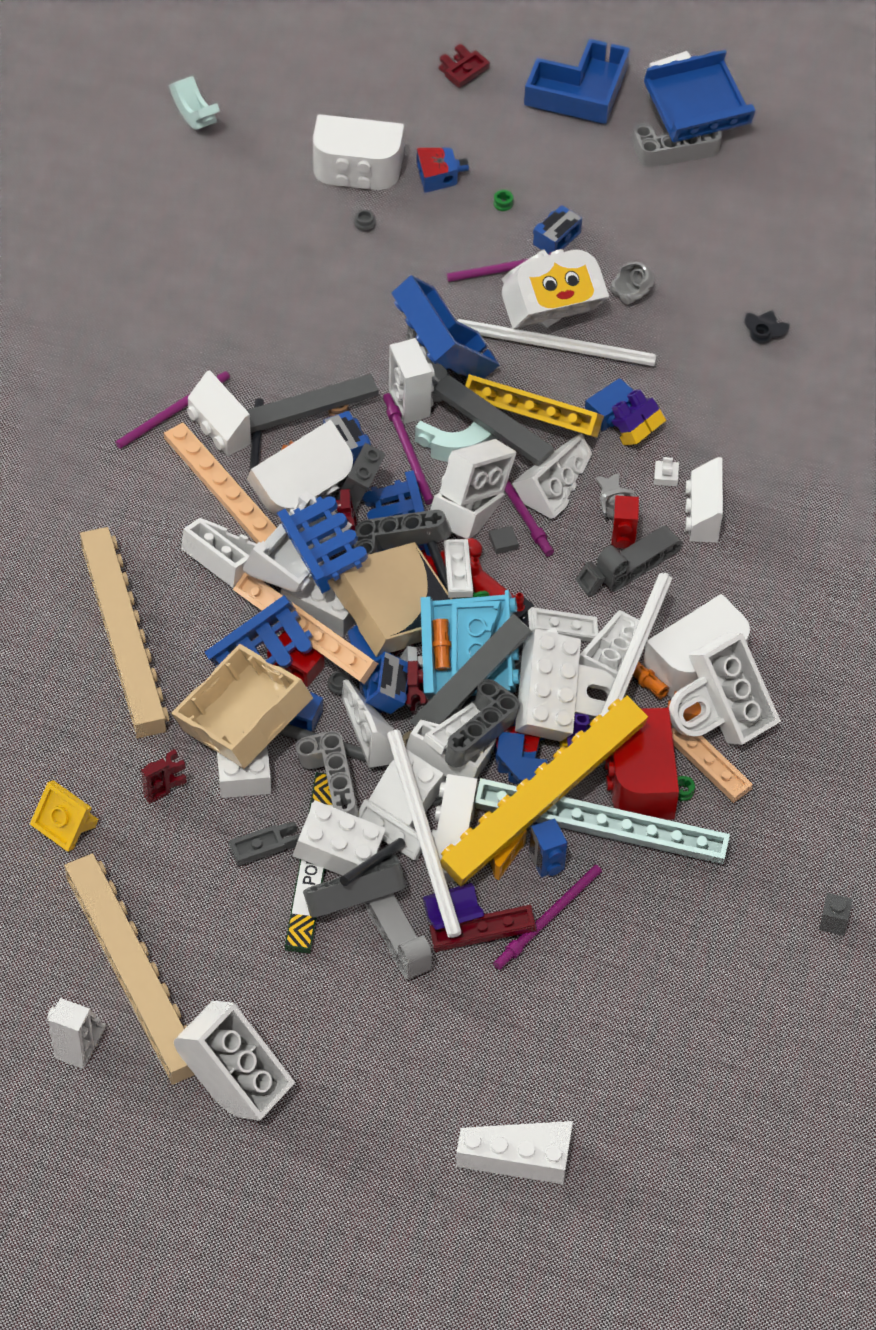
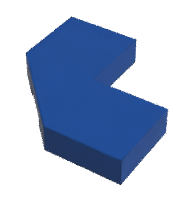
(510, 754)

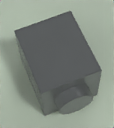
(835, 914)

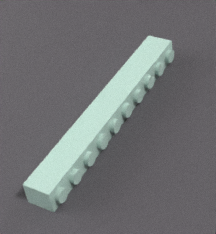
(619, 824)

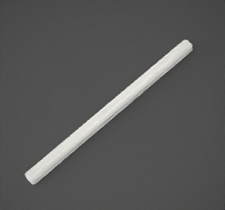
(562, 343)
(638, 640)
(424, 834)

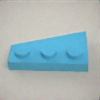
(471, 629)

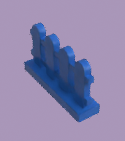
(394, 492)
(323, 551)
(261, 625)

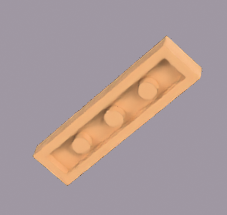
(712, 765)

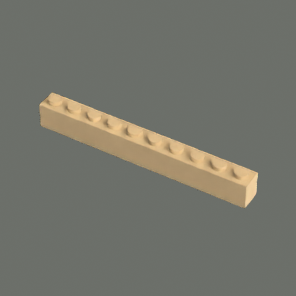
(123, 633)
(129, 962)

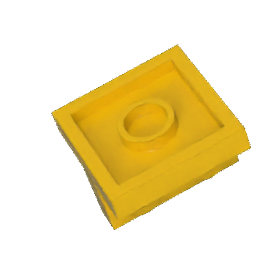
(62, 816)

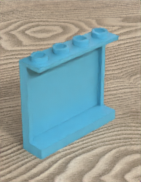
(434, 680)

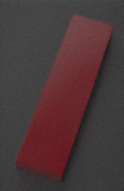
(487, 928)

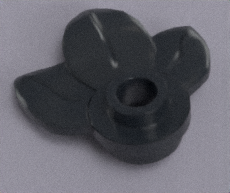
(765, 327)

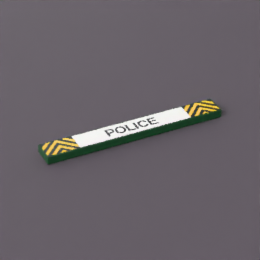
(301, 925)

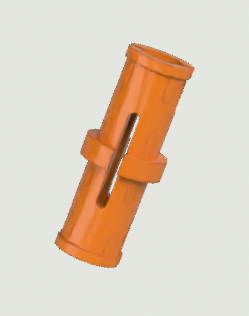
(441, 644)
(647, 679)

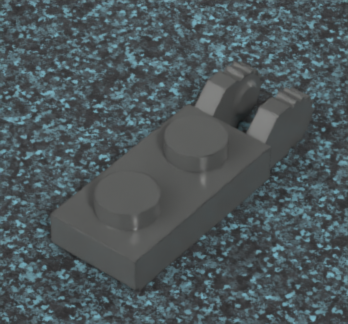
(263, 843)

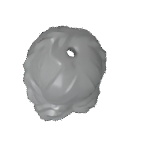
(632, 282)

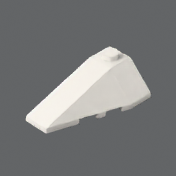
(550, 483)
(610, 644)
(369, 727)

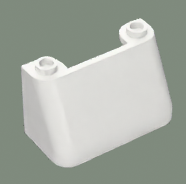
(278, 560)

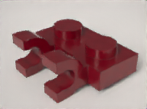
(467, 67)
(346, 506)
(416, 690)
(159, 777)

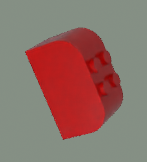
(644, 769)

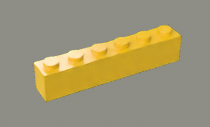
(536, 406)

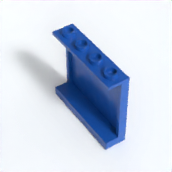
(697, 96)

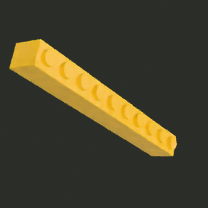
(543, 791)

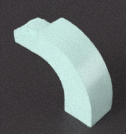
(192, 105)
(443, 442)

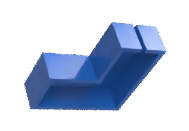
(581, 90)
(446, 339)

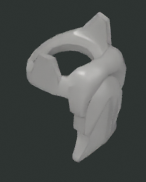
(610, 488)

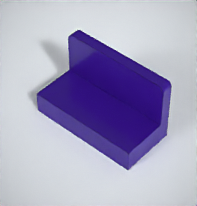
(464, 903)

